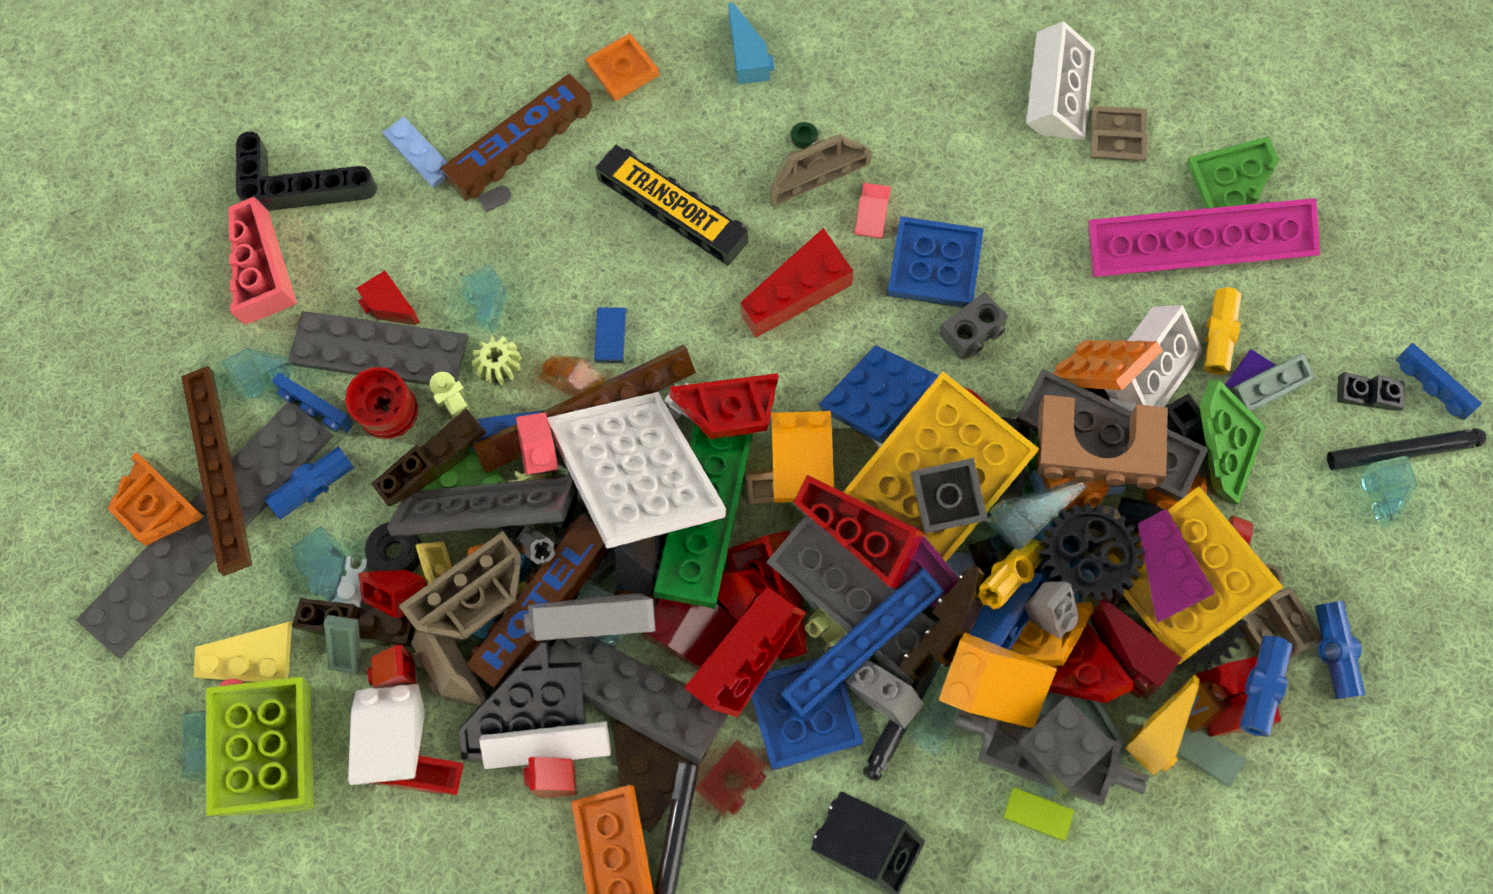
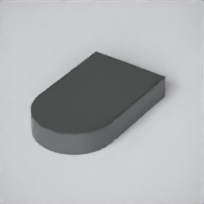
(495, 198)

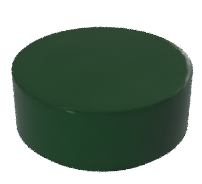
(804, 134)

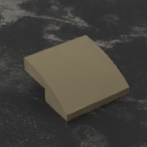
(1118, 133)
(1288, 619)

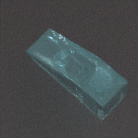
(1028, 514)
(935, 725)

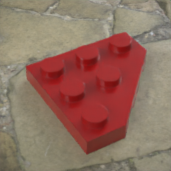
(1091, 672)

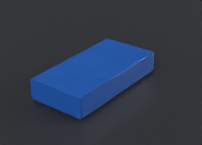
(610, 335)

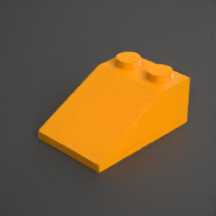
(800, 448)
(996, 682)

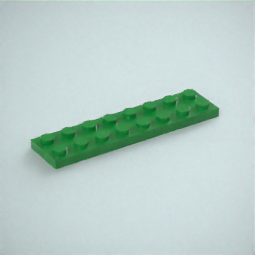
(697, 554)

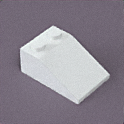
(385, 734)

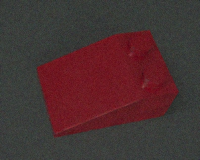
(689, 630)
(1135, 649)

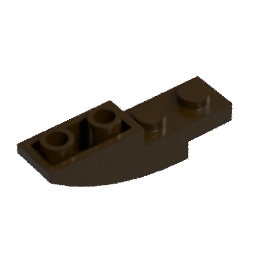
(432, 460)
(957, 616)
(374, 625)

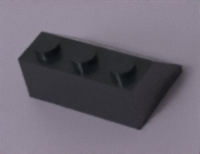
(639, 564)

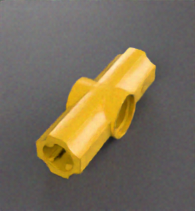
(1222, 331)
(1010, 574)

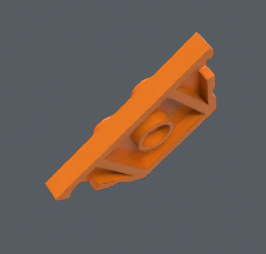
(150, 504)

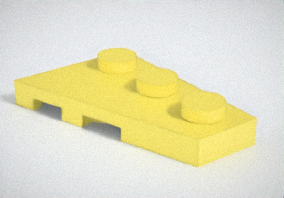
(247, 657)

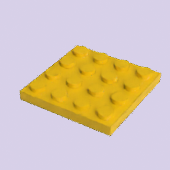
(1228, 563)

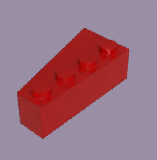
(797, 285)
(869, 534)
(746, 654)

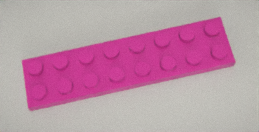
(1204, 237)

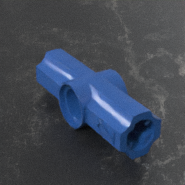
(308, 482)
(1343, 663)
(1266, 686)

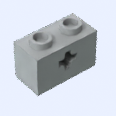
(885, 693)

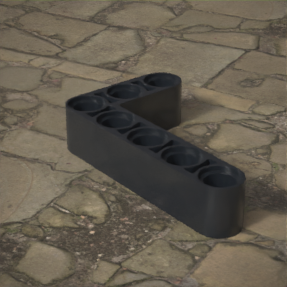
(295, 184)

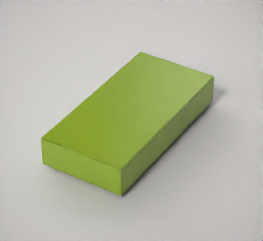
(1038, 814)

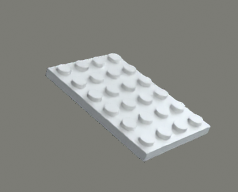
(634, 469)

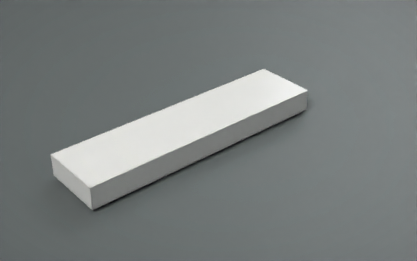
(556, 742)

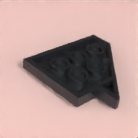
(528, 699)

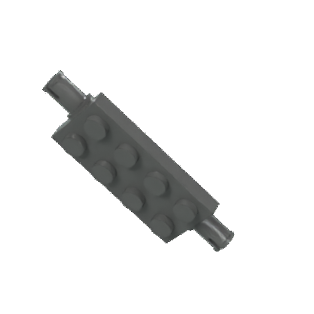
(1000, 752)

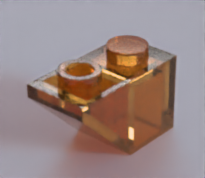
(570, 374)

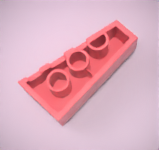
(258, 268)

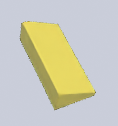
(433, 559)

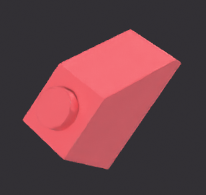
(536, 444)

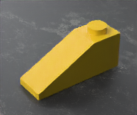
(1160, 736)

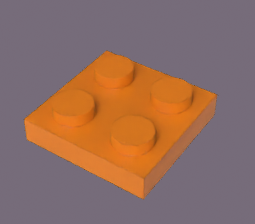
(622, 67)

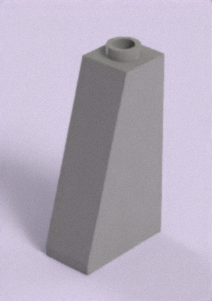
(590, 617)

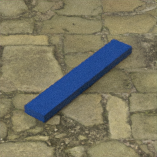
(862, 642)

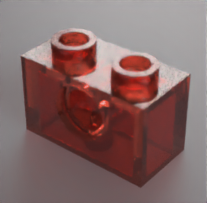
(738, 761)

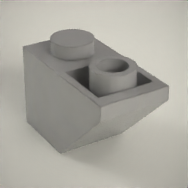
(1053, 608)

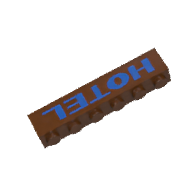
(517, 137)
(555, 581)

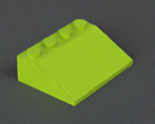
(259, 748)

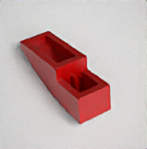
(431, 776)

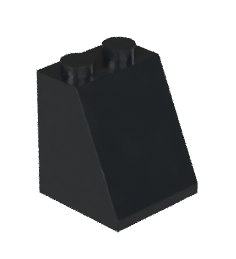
(868, 843)

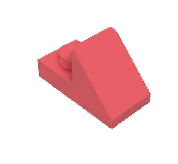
(872, 210)

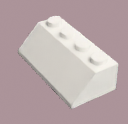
(1060, 83)
(1165, 373)

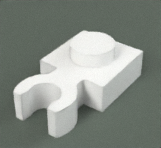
(349, 587)

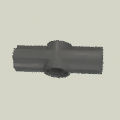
(530, 543)

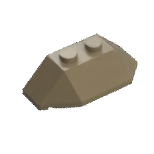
(816, 166)
(468, 592)
(447, 669)

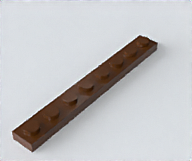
(639, 381)
(216, 472)

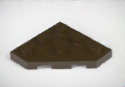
(647, 768)

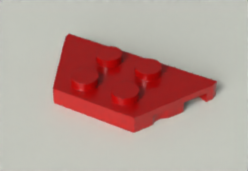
(728, 405)

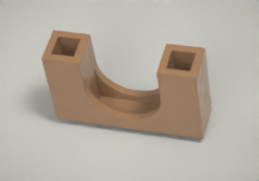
(1064, 457)

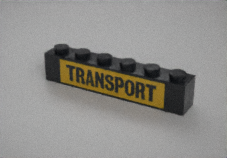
(672, 204)

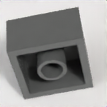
(948, 495)
(1064, 746)

